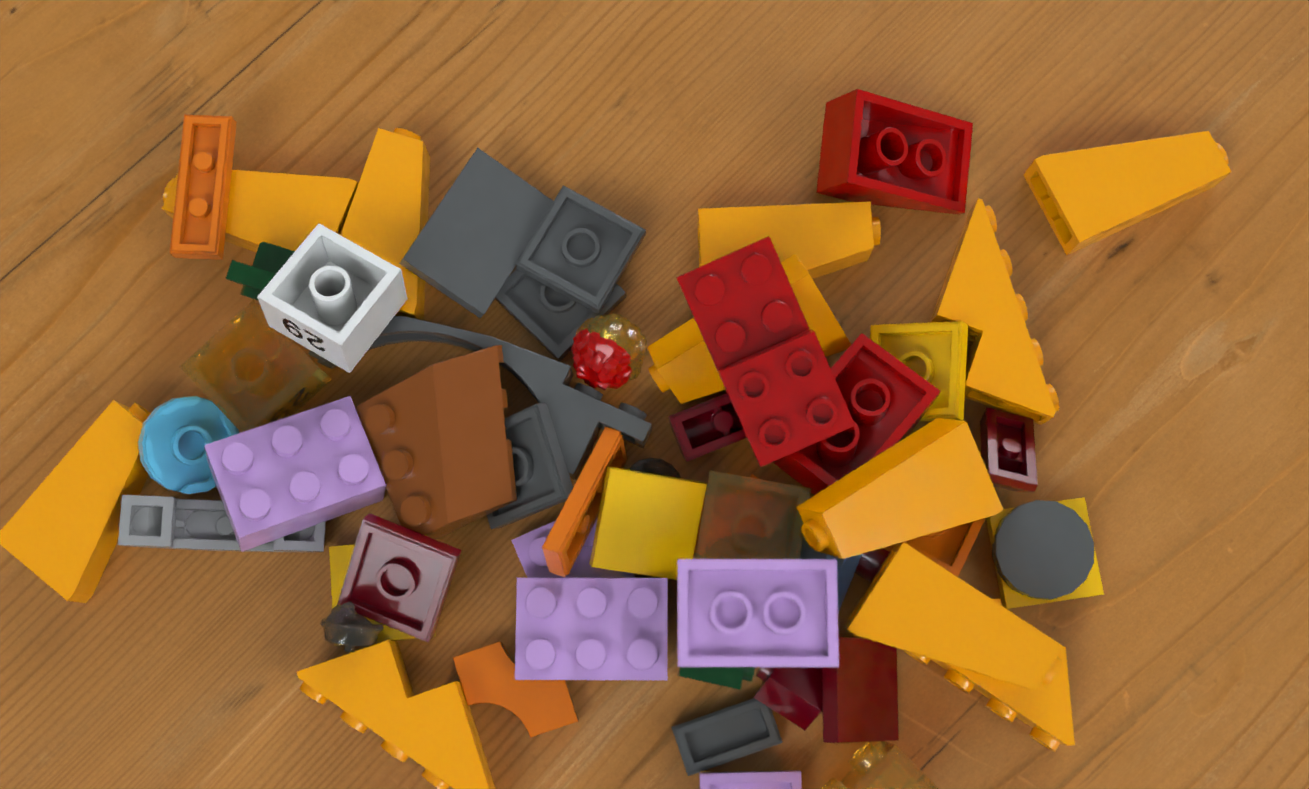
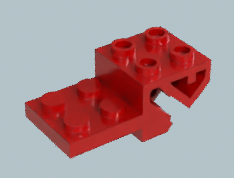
(765, 351)

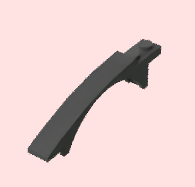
(574, 411)

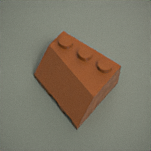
(444, 443)

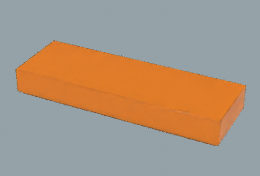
(203, 187)
(583, 504)

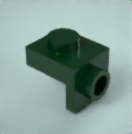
(266, 264)

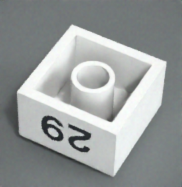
(333, 297)

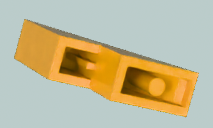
(1003, 359)
(1044, 710)
(427, 727)

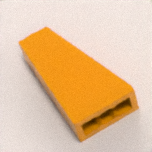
(1118, 185)
(393, 206)
(279, 207)
(820, 234)
(687, 366)
(903, 493)
(74, 514)
(942, 617)

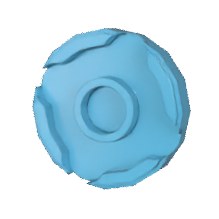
(175, 440)

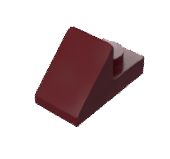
(1009, 450)

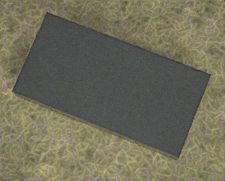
(726, 735)

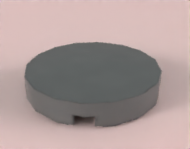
(1043, 549)

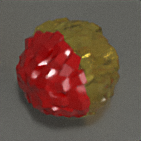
(608, 351)

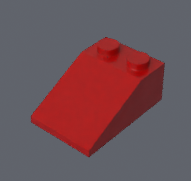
(894, 154)
(884, 404)

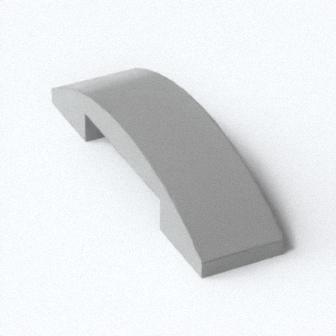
(197, 526)

